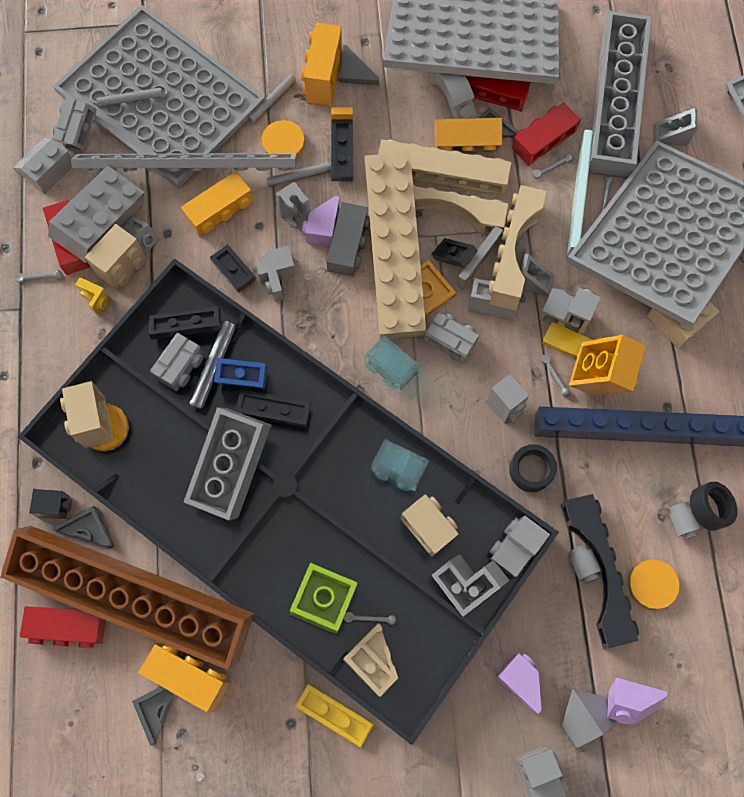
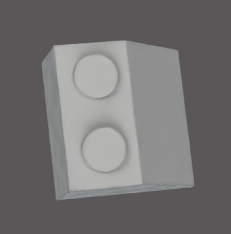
(44, 164)

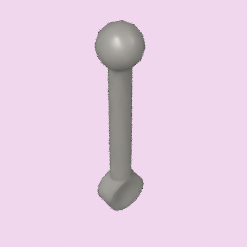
(537, 173)
(608, 180)
(20, 278)
(545, 359)
(349, 617)

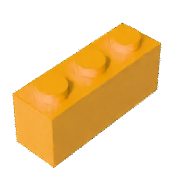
(468, 133)
(217, 204)

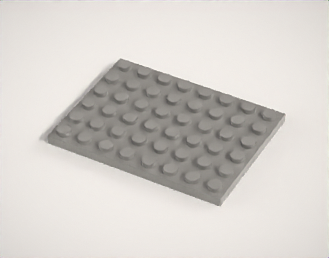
(476, 38)
(200, 97)
(667, 234)

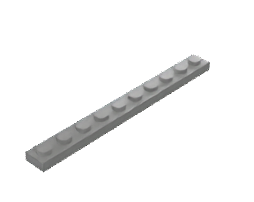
(194, 161)

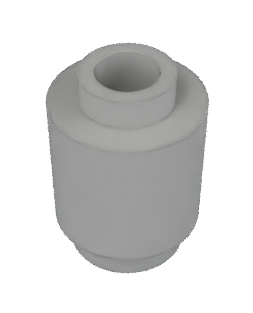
(684, 521)
(585, 564)

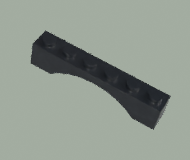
(614, 621)

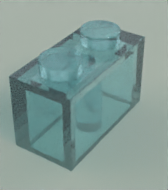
(391, 364)
(399, 465)

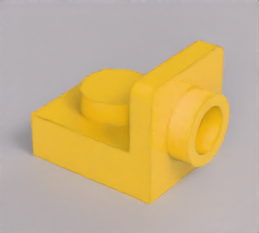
(95, 294)

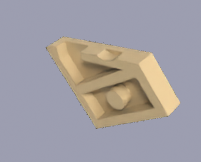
(373, 661)

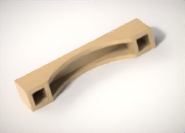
(478, 212)
(509, 280)

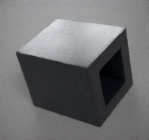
(50, 504)

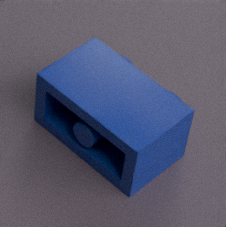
(241, 373)

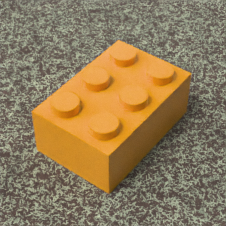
(322, 64)
(608, 365)
(185, 677)

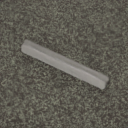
(208, 374)

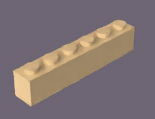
(453, 167)

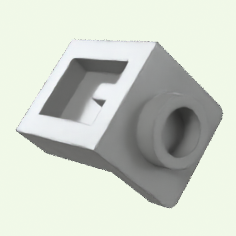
(142, 232)

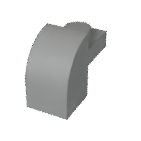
(275, 266)

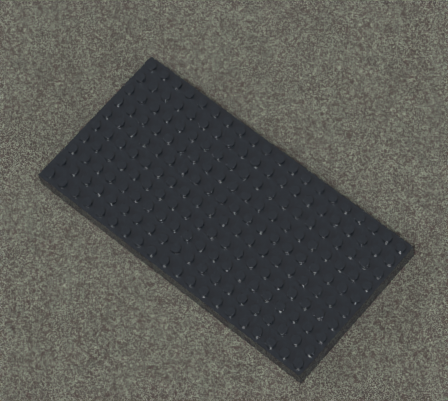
(304, 505)

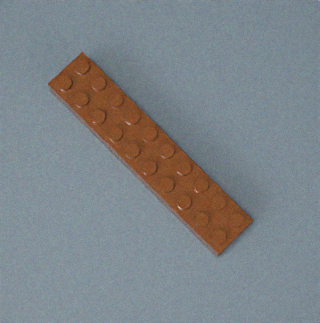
(127, 596)

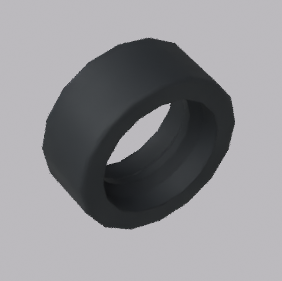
(546, 455)
(724, 500)

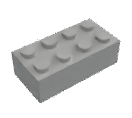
(94, 211)
(227, 463)

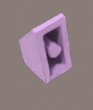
(322, 222)
(523, 681)
(632, 701)

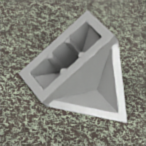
(678, 128)
(536, 276)
(586, 717)

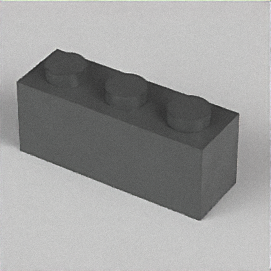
(348, 239)

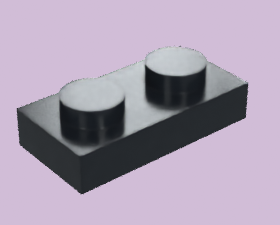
(454, 252)
(232, 268)

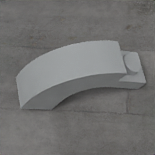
(457, 92)

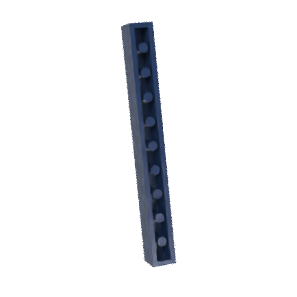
(639, 426)

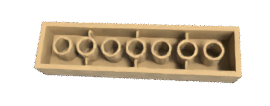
(395, 245)

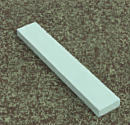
(580, 190)

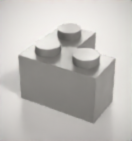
(570, 311)
(520, 544)
(465, 587)
(542, 773)

